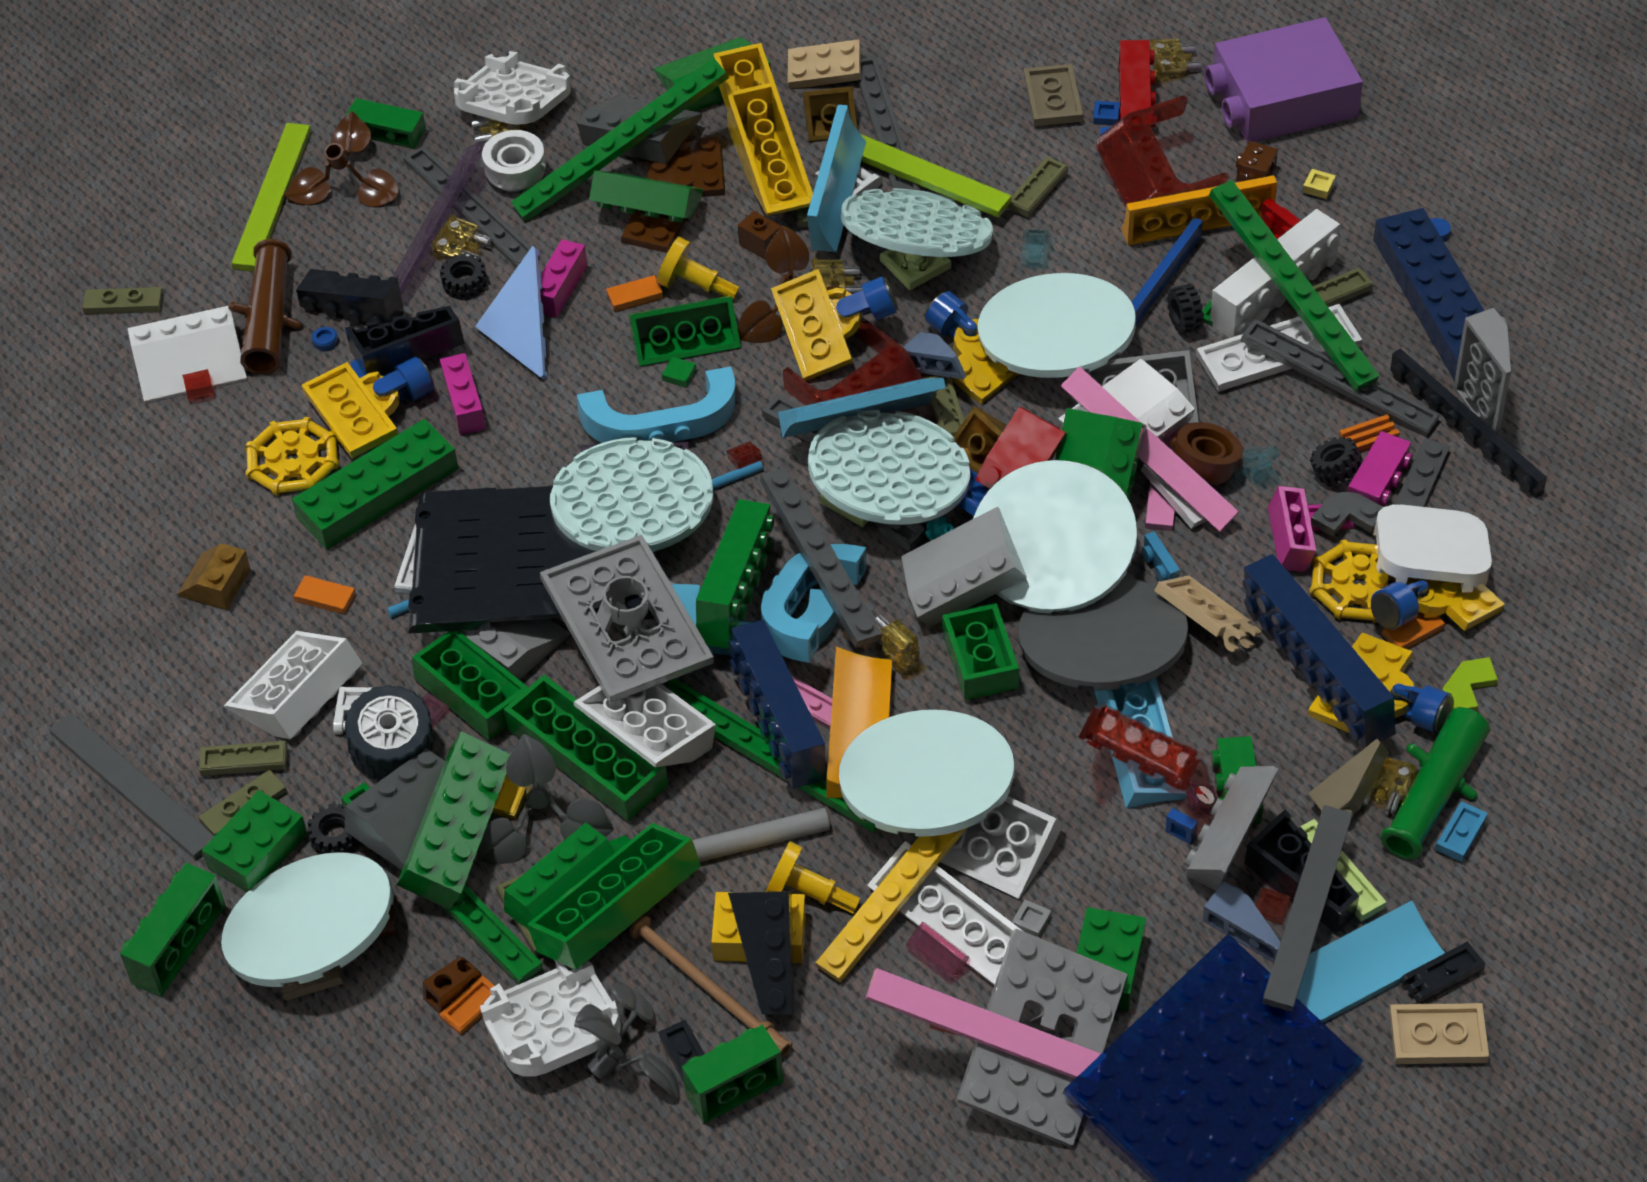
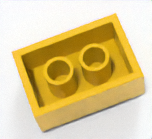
(725, 934)

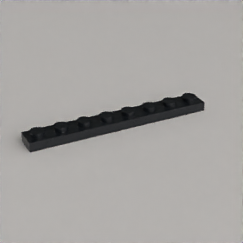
(1468, 423)

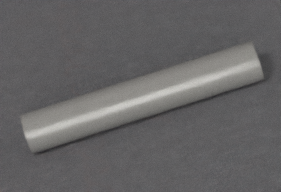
(762, 834)

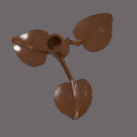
(353, 136)
(783, 254)

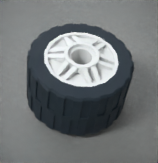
(387, 729)

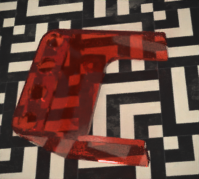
(1137, 159)
(886, 369)
(1141, 744)

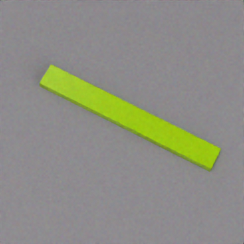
(935, 177)
(271, 195)

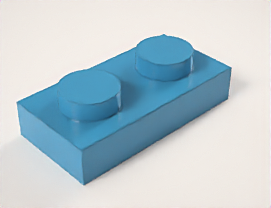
(1157, 554)
(1461, 831)

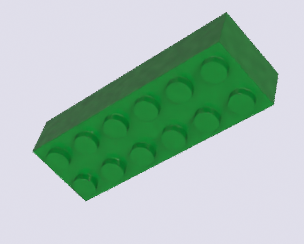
(375, 483)
(734, 572)
(585, 748)
(454, 821)
(614, 895)

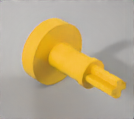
(679, 265)
(808, 882)

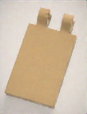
(1208, 611)

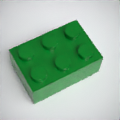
(980, 651)
(254, 841)
(1115, 942)
(732, 1073)

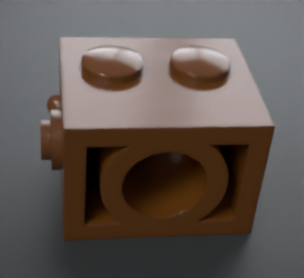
(1256, 162)
(756, 233)

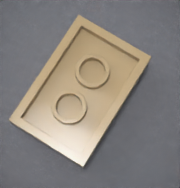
(824, 64)
(1438, 1033)

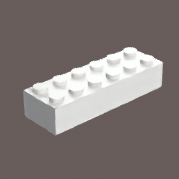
(1253, 293)

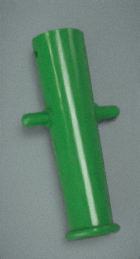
(1436, 781)

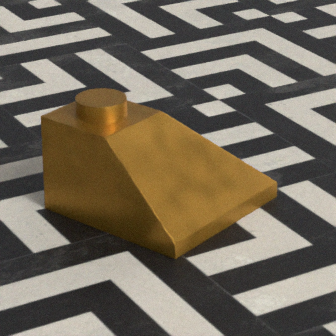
(978, 436)

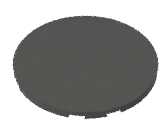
(1109, 643)

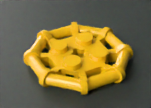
(291, 443)
(1343, 579)

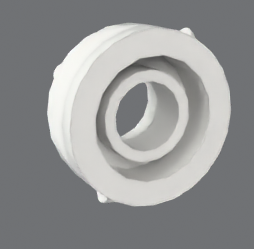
(514, 160)

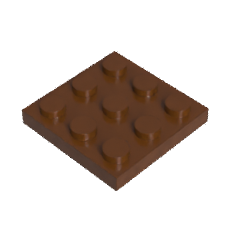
(694, 165)

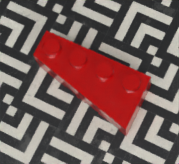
(1135, 76)

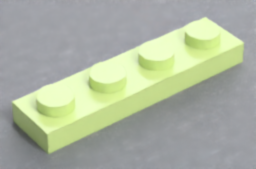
(1370, 900)

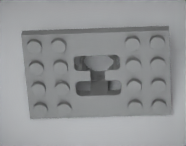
(645, 655)
(1060, 986)

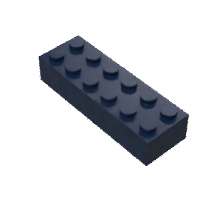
(777, 704)

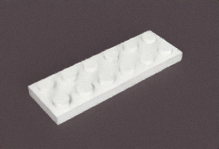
(1236, 363)

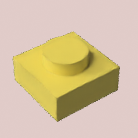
(1319, 183)

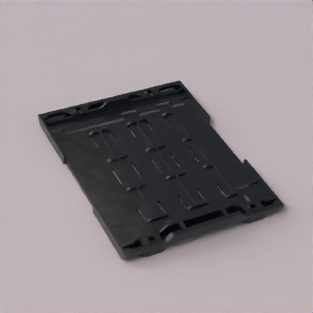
(484, 558)

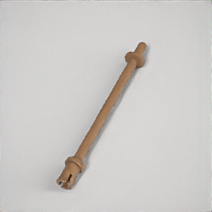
(641, 928)

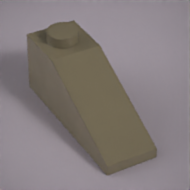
(1351, 783)

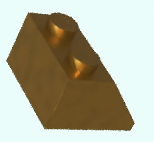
(821, 109)
(216, 576)

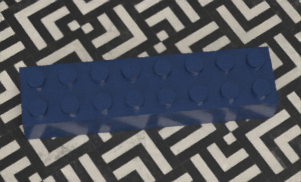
(1428, 279)
(1319, 651)

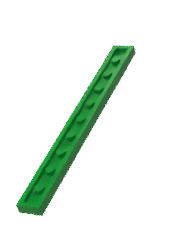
(620, 139)
(1294, 285)
(749, 741)
(484, 926)

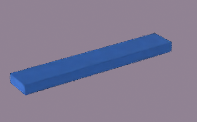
(1167, 268)

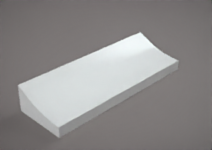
(957, 916)

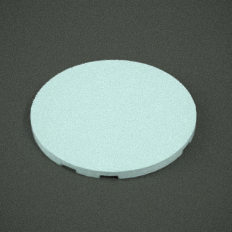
(916, 223)
(1056, 324)
(889, 467)
(631, 491)
(1069, 533)
(926, 772)
(307, 919)

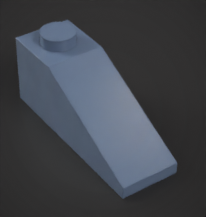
(934, 356)
(1236, 914)

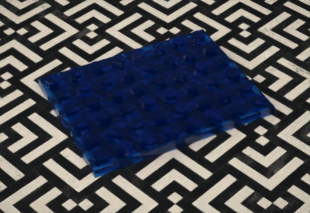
(1212, 1074)

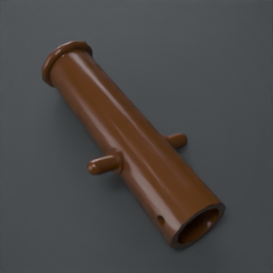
(266, 308)

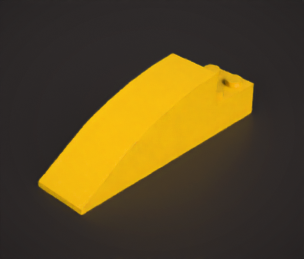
(762, 131)

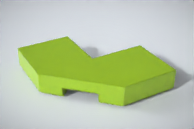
(1468, 676)

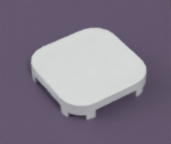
(512, 90)
(1432, 545)
(537, 1019)

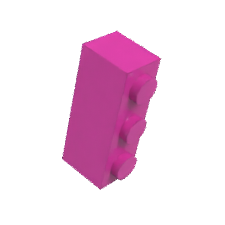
(561, 276)
(462, 394)
(1382, 468)
(1292, 528)

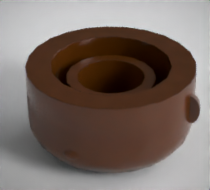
(1209, 451)

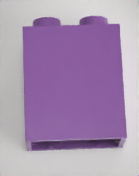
(1284, 80)

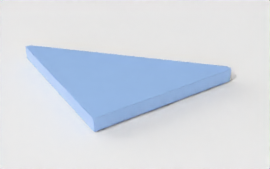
(517, 316)

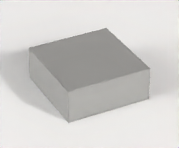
(1032, 918)

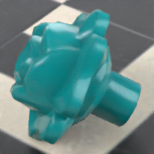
(937, 527)

